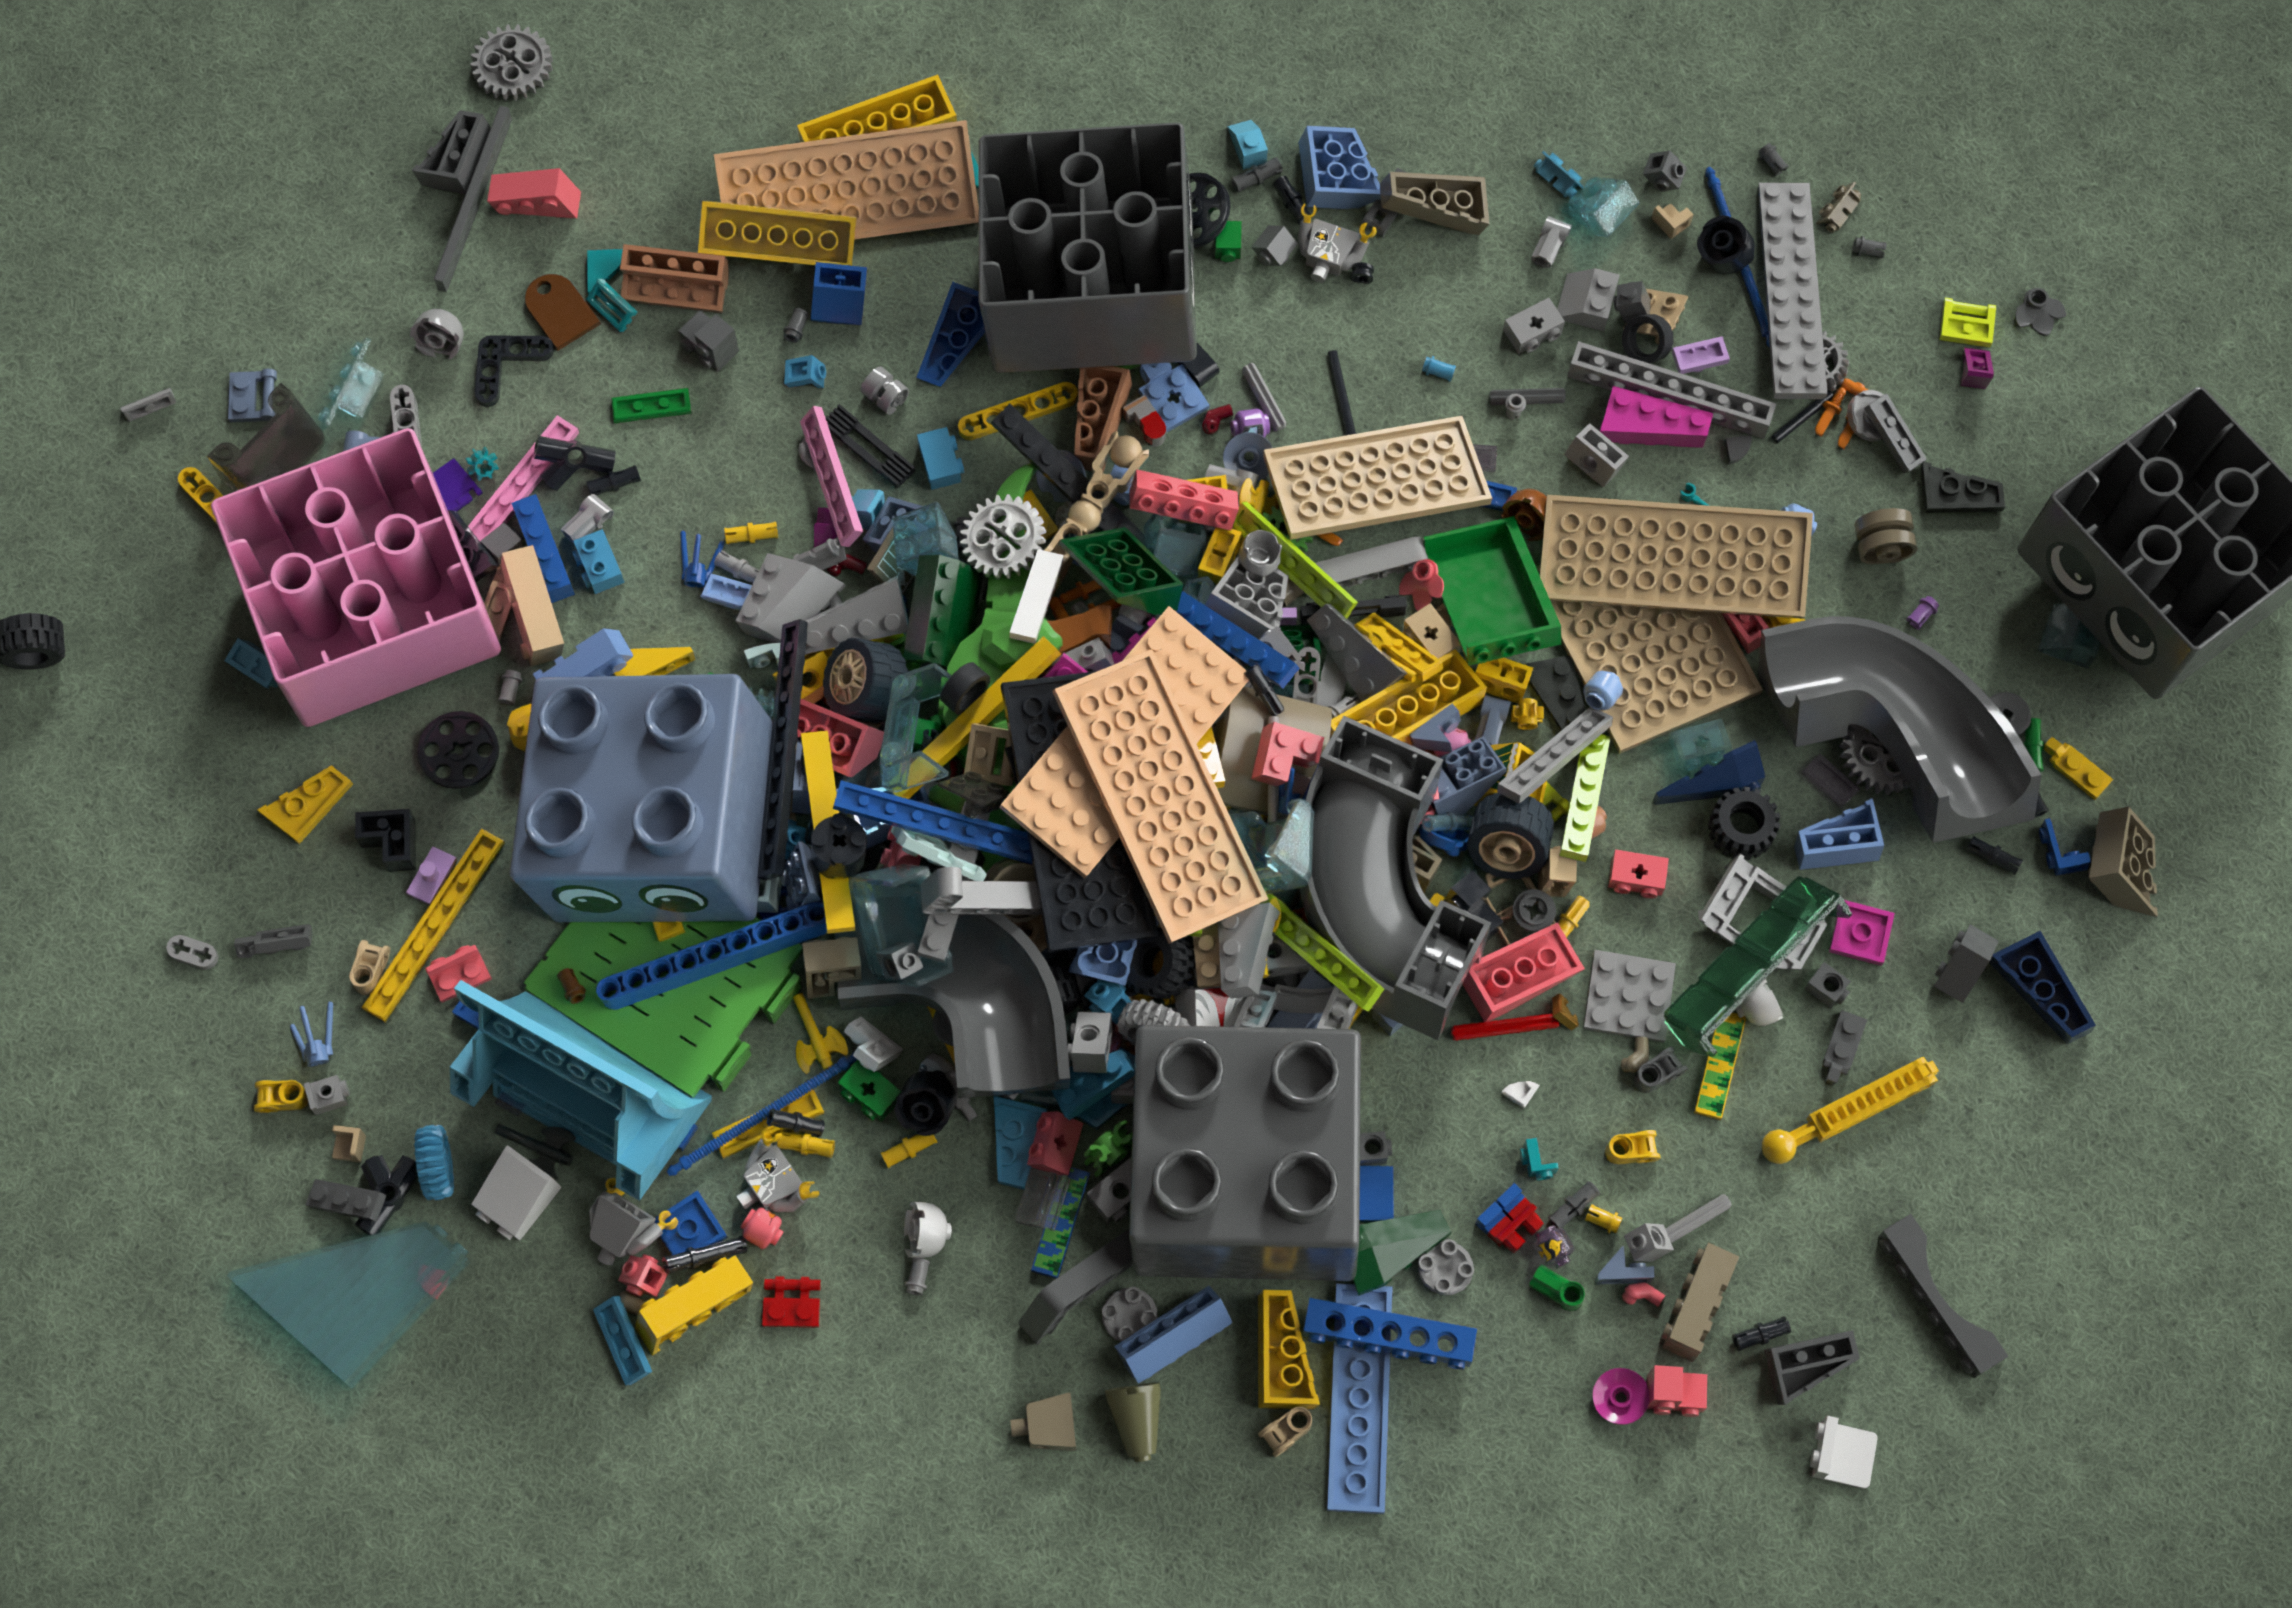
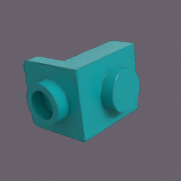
(1531, 1156)

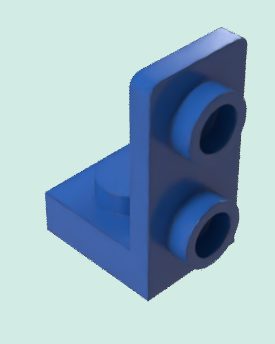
(2071, 861)

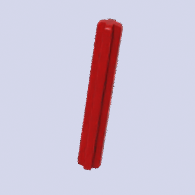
(1504, 1026)

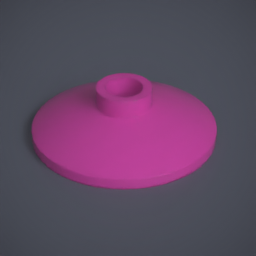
(1621, 1381)

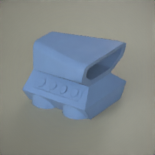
(1105, 962)

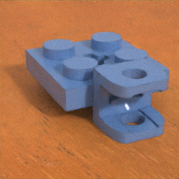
(1162, 382)

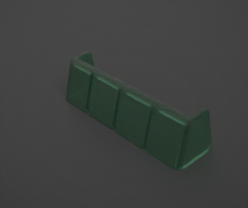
(1750, 961)

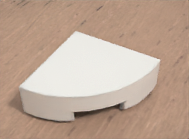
(1520, 1092)

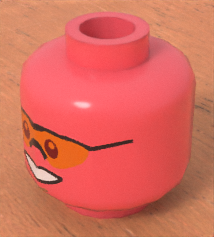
(762, 1228)

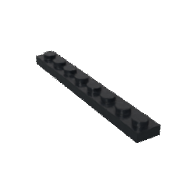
(1056, 467)

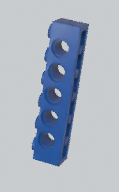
(1404, 1326)

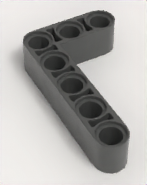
(1075, 1286)

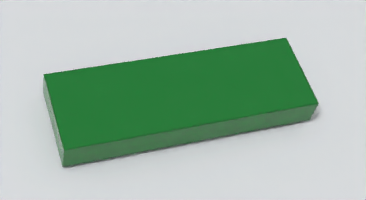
(651, 405)

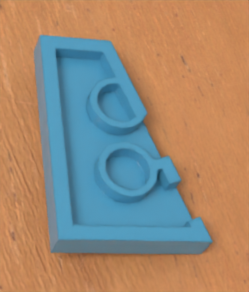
(1090, 1087)
(1014, 1135)

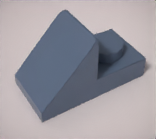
(1122, 631)
(1431, 735)
(1617, 1273)

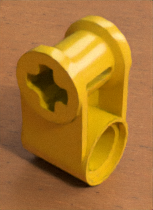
(274, 1096)
(1638, 1147)

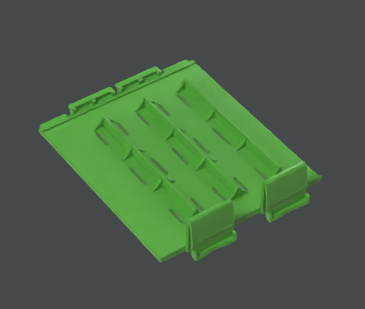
(656, 1038)

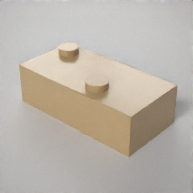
(531, 606)

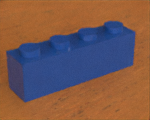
(539, 535)

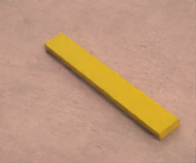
(986, 706)
(822, 796)
(433, 925)

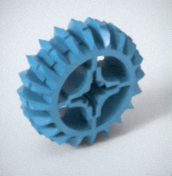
(434, 1162)

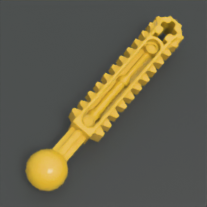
(1852, 1109)

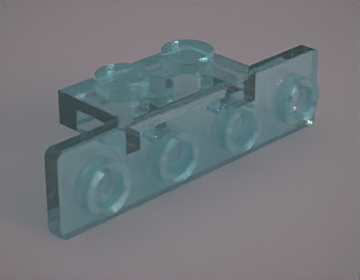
(355, 388)

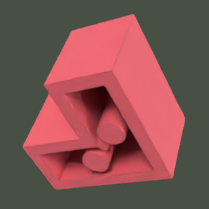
(1282, 747)
(1676, 1391)

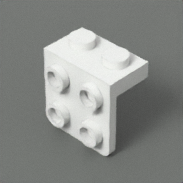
(1843, 1454)

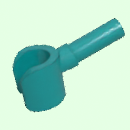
(1692, 497)

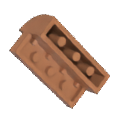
(674, 278)

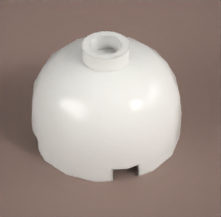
(1760, 1007)
(927, 1227)

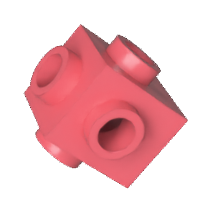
(642, 1275)

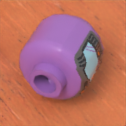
(1250, 421)

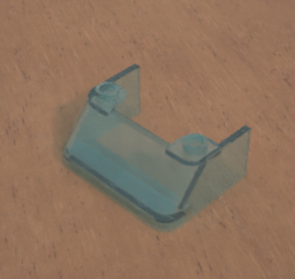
(898, 765)

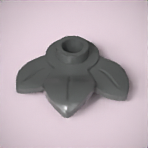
(2040, 315)

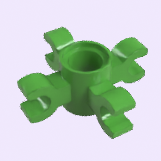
(1109, 1148)

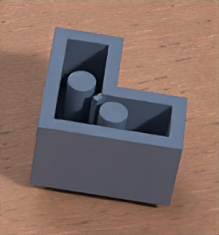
(883, 522)

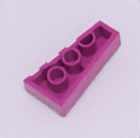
(1653, 421)

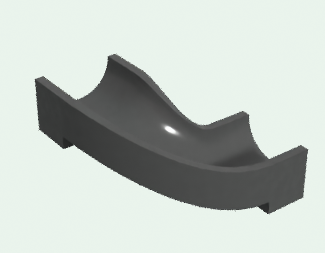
(1365, 881)
(996, 1001)

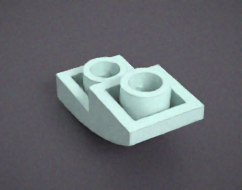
(761, 655)

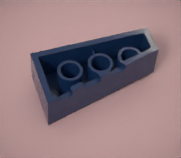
(2044, 985)

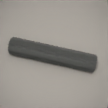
(1532, 396)

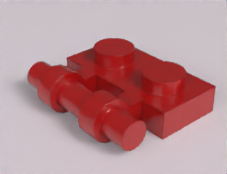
(791, 1312)

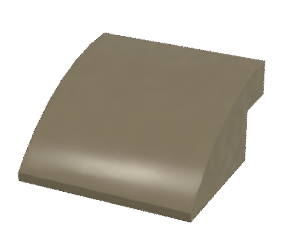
(1239, 738)

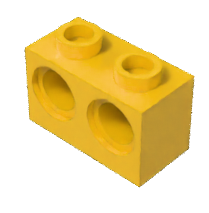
(1220, 554)
(1505, 678)

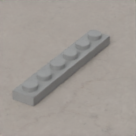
(1554, 754)
(941, 926)

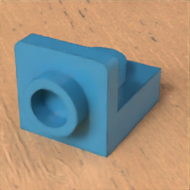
(804, 371)

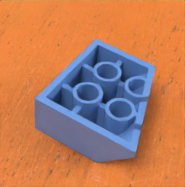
(1336, 169)

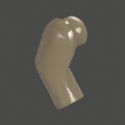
(1638, 1058)
(633, 1303)

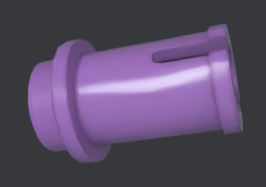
(1924, 610)

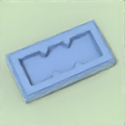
(725, 592)

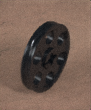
(1206, 206)
(460, 737)

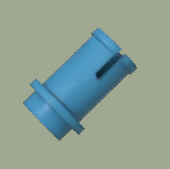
(1438, 368)

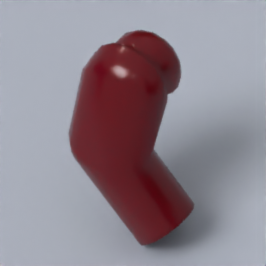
(1213, 418)
(851, 563)

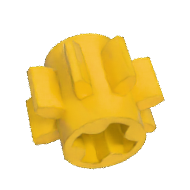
(1527, 714)

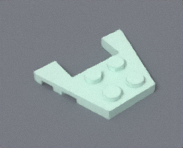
(936, 851)

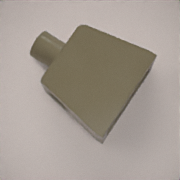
(1048, 1424)

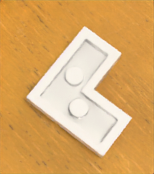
(874, 1047)

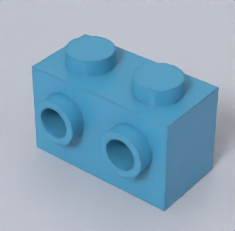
(598, 561)

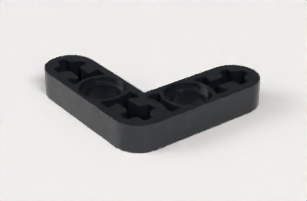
(502, 353)

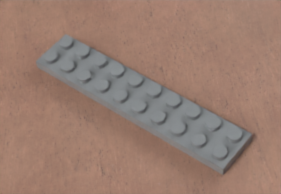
(1792, 291)

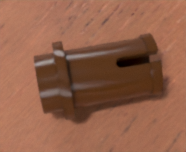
(573, 990)

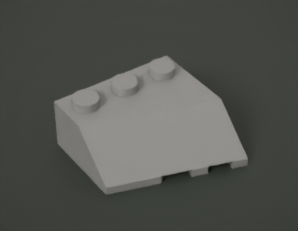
(784, 593)
(1250, 599)

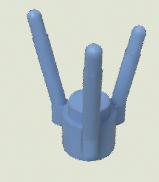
(315, 1050)

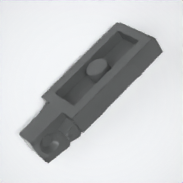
(274, 940)
(1843, 1045)

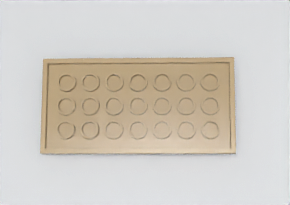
(1376, 477)

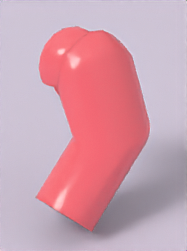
(1641, 1291)

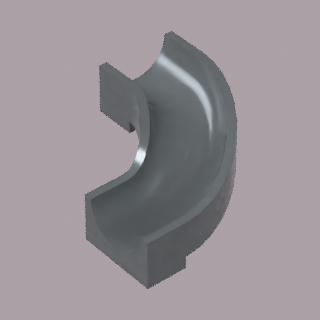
(1928, 714)

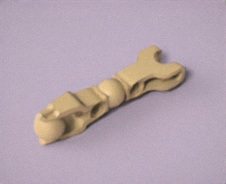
(1086, 513)

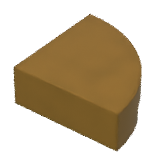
(1562, 1013)

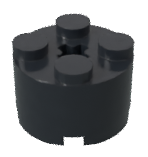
(1723, 257)
(838, 847)
(926, 1102)

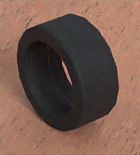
(1665, 338)
(964, 687)

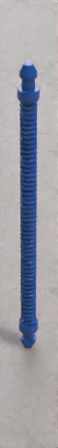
(1714, 184)
(685, 1162)

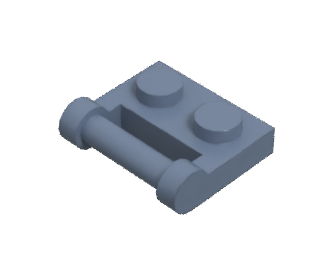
(244, 395)

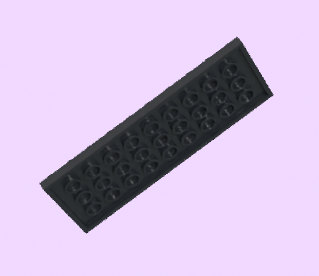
(1074, 910)

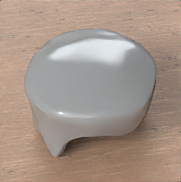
(1260, 553)

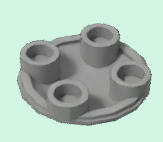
(1446, 1268)
(1128, 1312)

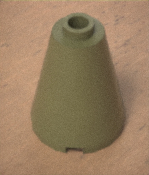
(1136, 1417)

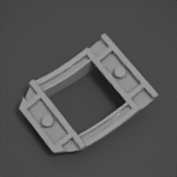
(1729, 895)
(1336, 1006)

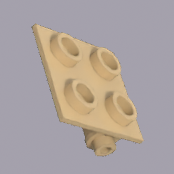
(1665, 305)

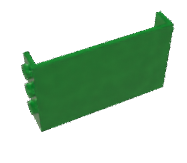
(1493, 591)

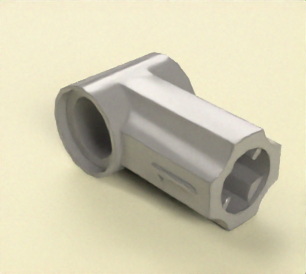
(1551, 239)
(1234, 478)
(591, 514)

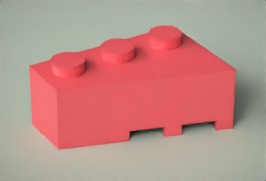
(534, 193)

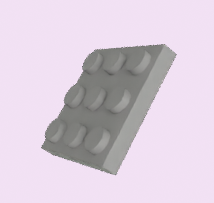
(1629, 995)

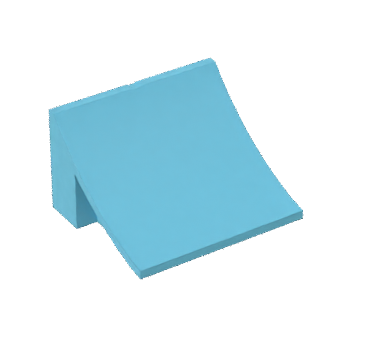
(574, 1084)

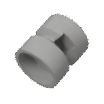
(882, 388)

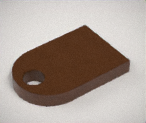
(561, 312)

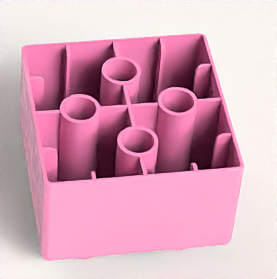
(355, 578)

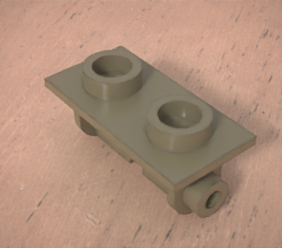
(1844, 199)

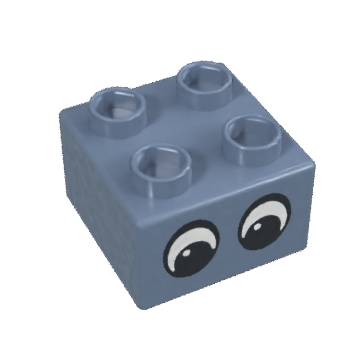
(643, 799)

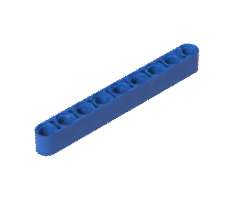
(702, 952)

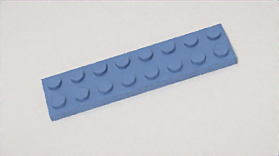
(1359, 1414)

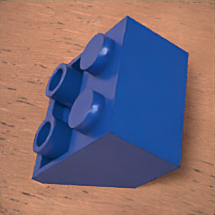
(838, 293)

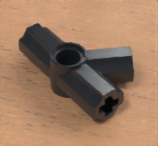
(562, 466)
(385, 1181)

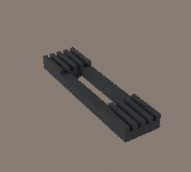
(895, 469)
(1387, 607)

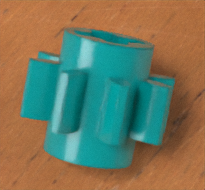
(486, 468)

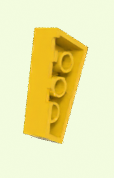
(691, 1302)
(1282, 1360)

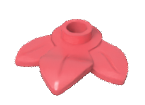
(1422, 586)

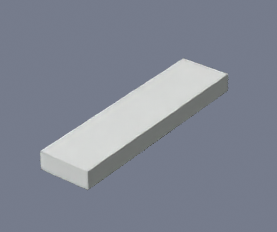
(1036, 596)

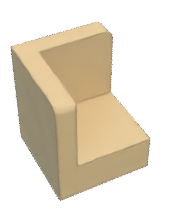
(1672, 220)
(348, 1143)

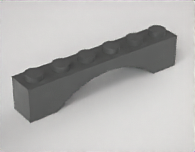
(1975, 1345)

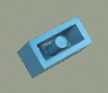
(939, 458)

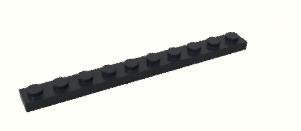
(782, 750)

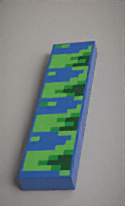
(1055, 1243)

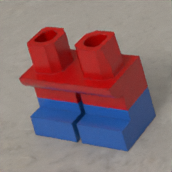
(1507, 1216)

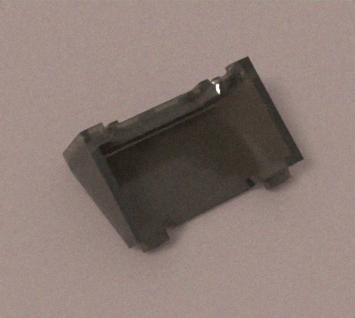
(277, 448)

